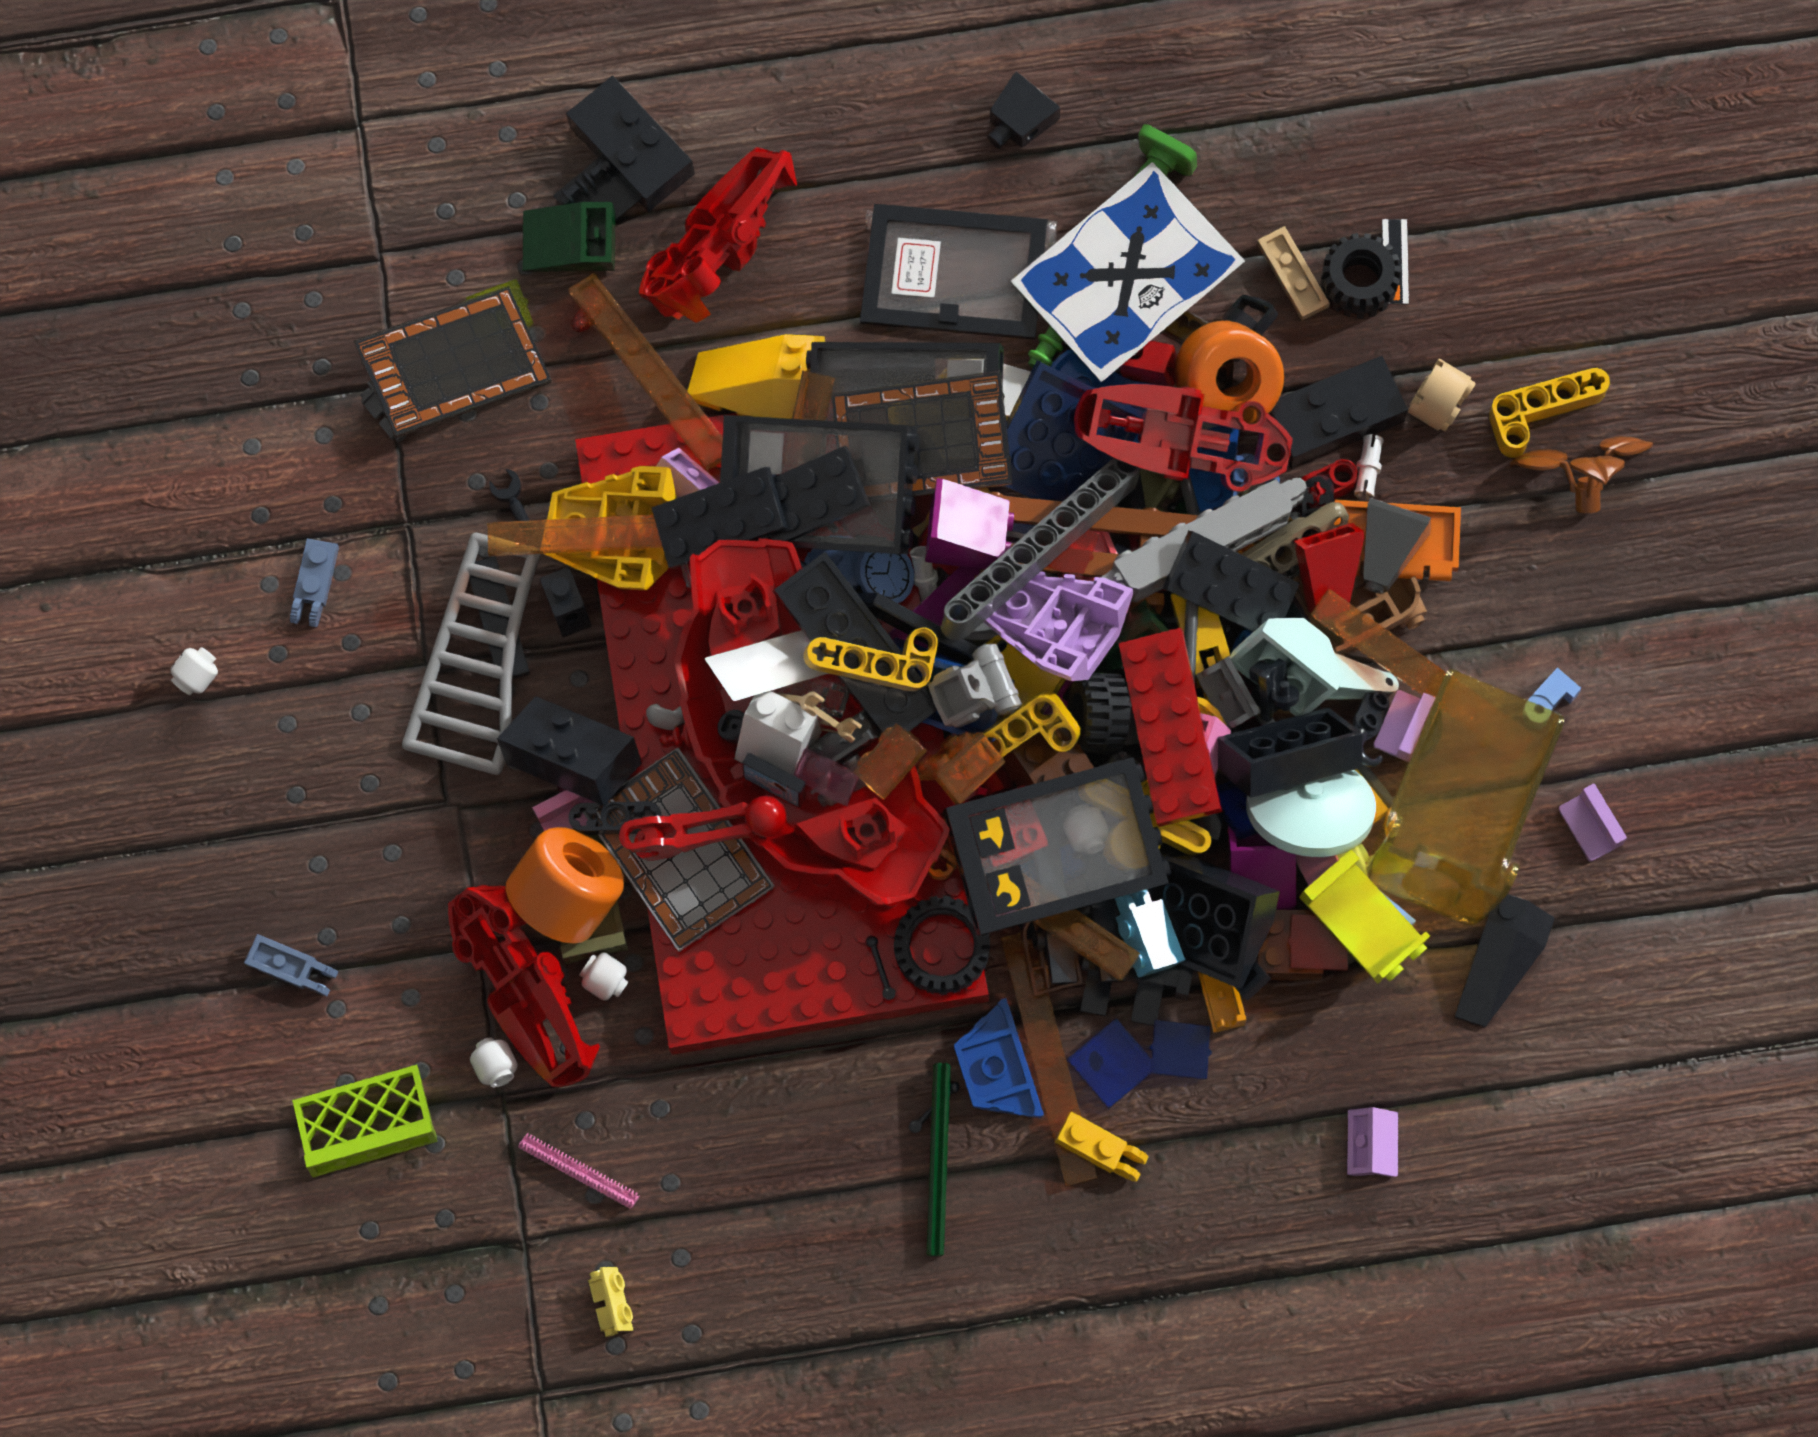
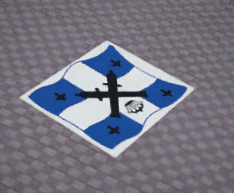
(1127, 271)

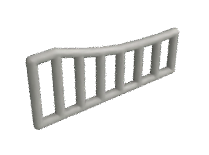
(503, 672)

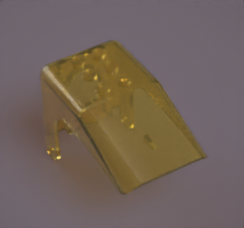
(1464, 800)

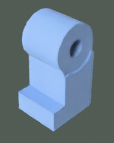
(1554, 690)

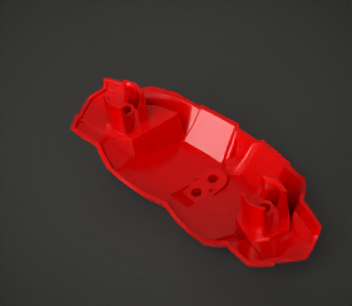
(871, 842)

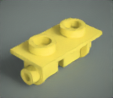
(609, 1285)

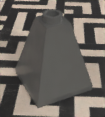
(1390, 542)

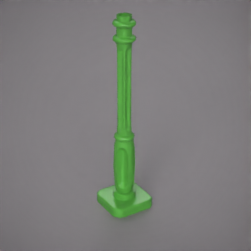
(1167, 155)

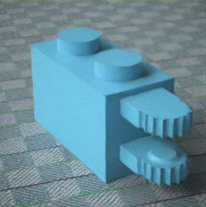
(1148, 932)

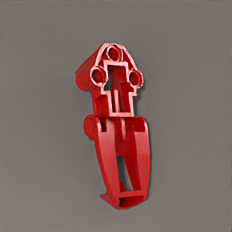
(719, 232)
(1174, 431)
(524, 982)

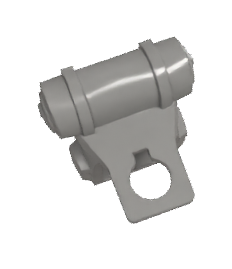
(974, 688)

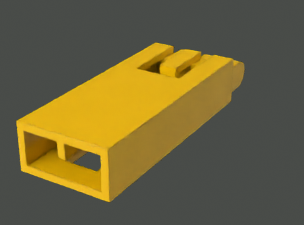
(1208, 635)

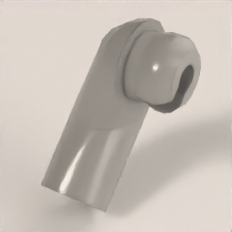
(664, 718)

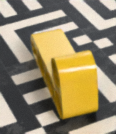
(1551, 405)
(867, 659)
(1034, 723)

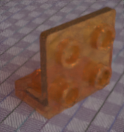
(889, 760)
(961, 764)

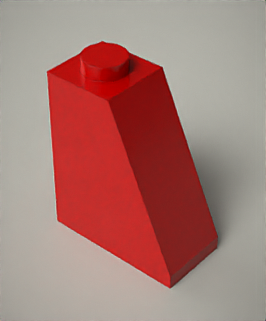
(1329, 562)

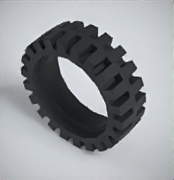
(919, 977)

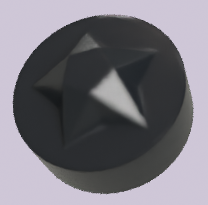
(730, 726)

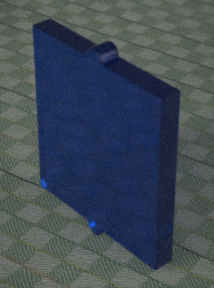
(1180, 1049)

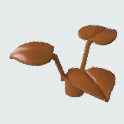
(1597, 469)

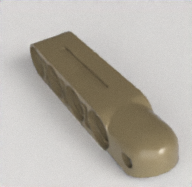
(1318, 521)

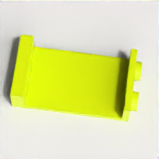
(1363, 919)

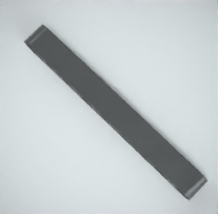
(1037, 556)

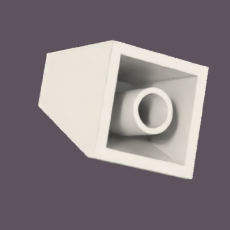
(776, 731)

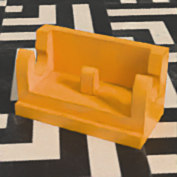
(1222, 1004)

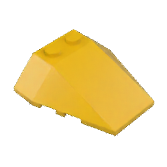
(752, 376)
(617, 496)

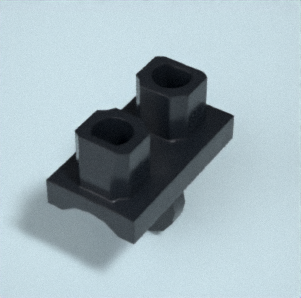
(1273, 688)

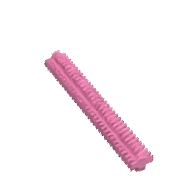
(578, 1172)

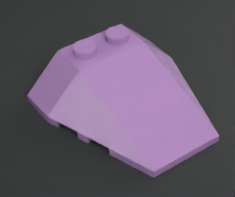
(1064, 622)

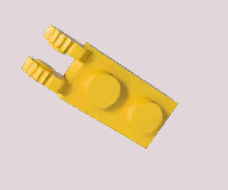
(1099, 1146)

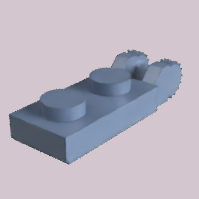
(314, 579)
(287, 964)

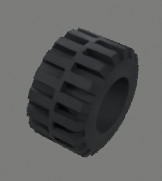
(1360, 252)
(1101, 712)

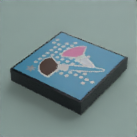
(774, 779)

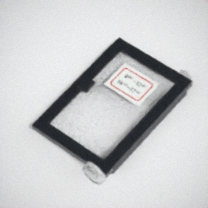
(951, 270)

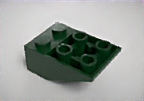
(569, 238)

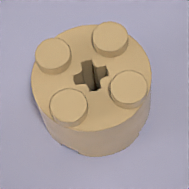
(1440, 394)

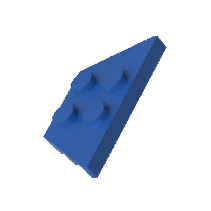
(997, 1066)

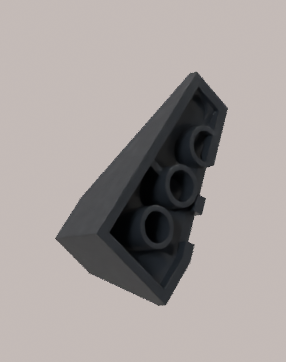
(1506, 950)

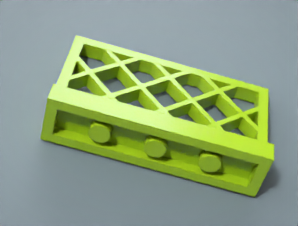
(371, 1146)

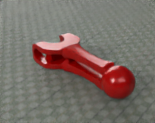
(669, 834)

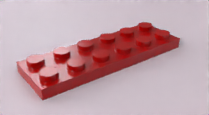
(1170, 727)

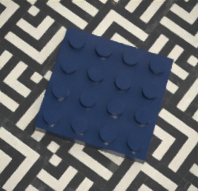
(1042, 438)

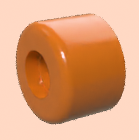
(1217, 343)
(565, 885)

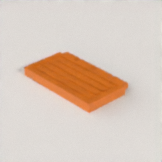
(1437, 553)

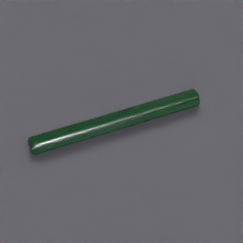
(938, 1160)

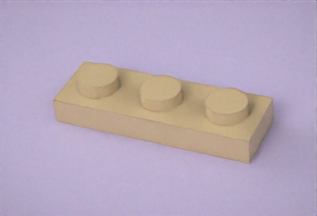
(1293, 273)

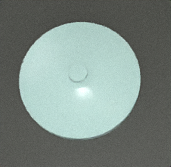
(1316, 816)

